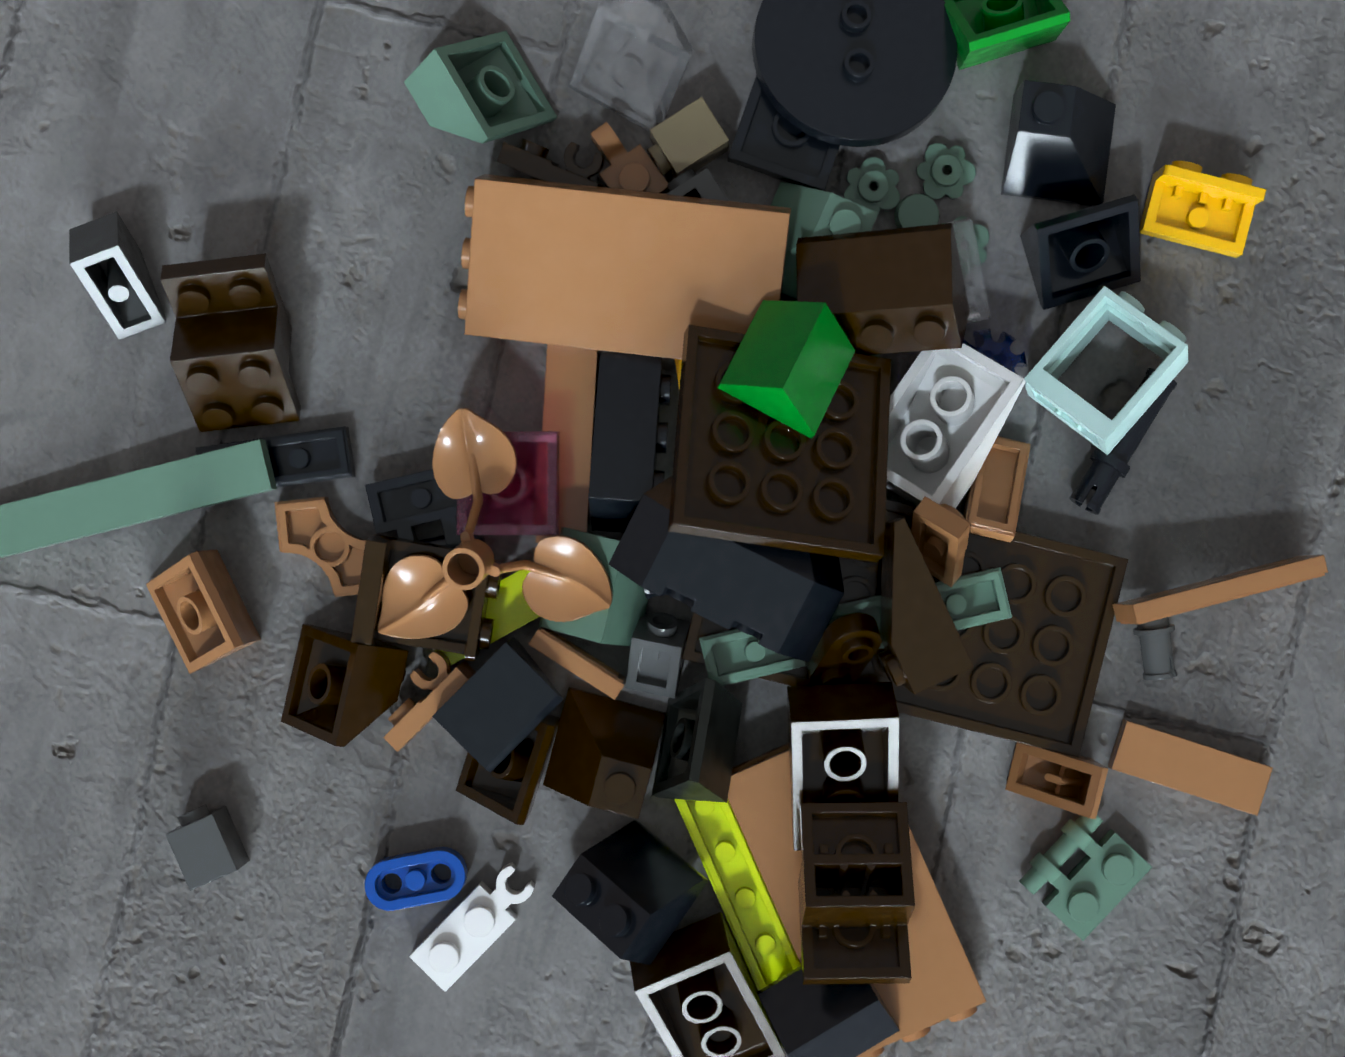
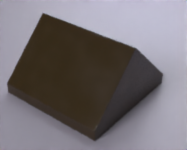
(515, 781)

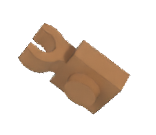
(629, 169)

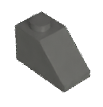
(115, 275)

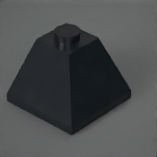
(1058, 144)

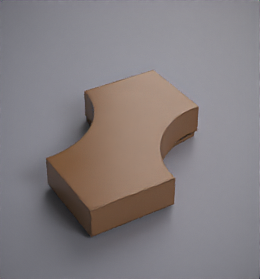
(312, 531)

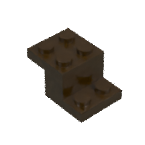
(231, 342)
(855, 893)

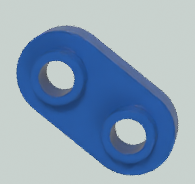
(418, 879)

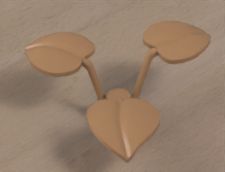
(430, 597)

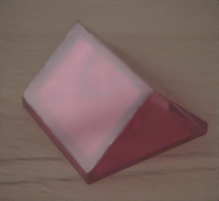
(531, 498)

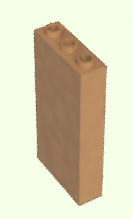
(614, 265)
(940, 971)

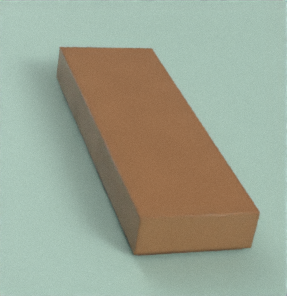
(1190, 767)

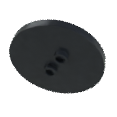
(854, 66)

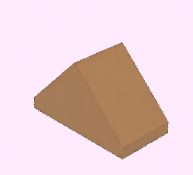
(1057, 779)

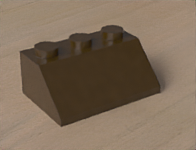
(888, 287)

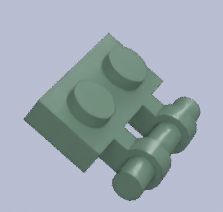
(1094, 883)

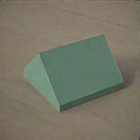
(629, 601)

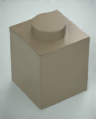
(687, 140)

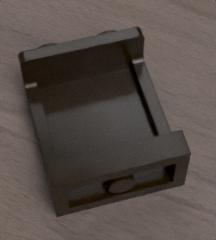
(379, 557)

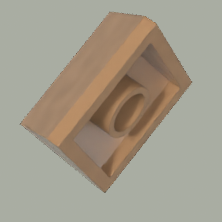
(202, 609)

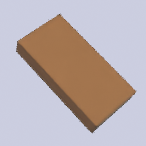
(997, 491)
(578, 661)

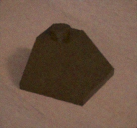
(341, 684)
(604, 752)

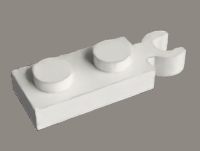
(469, 929)

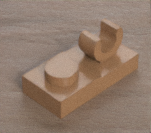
(941, 538)
(412, 717)

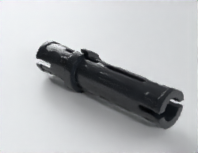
(1108, 468)

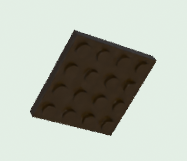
(769, 484)

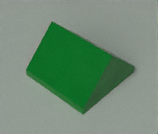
(1003, 27)
(790, 363)

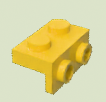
(1200, 208)

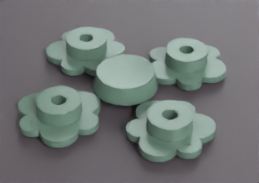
(916, 208)

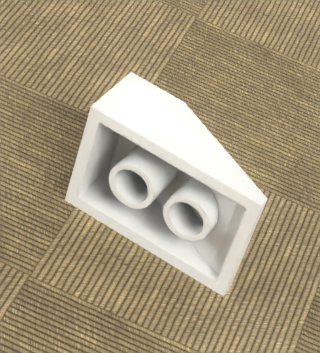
(946, 422)

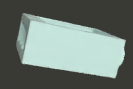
(1128, 315)

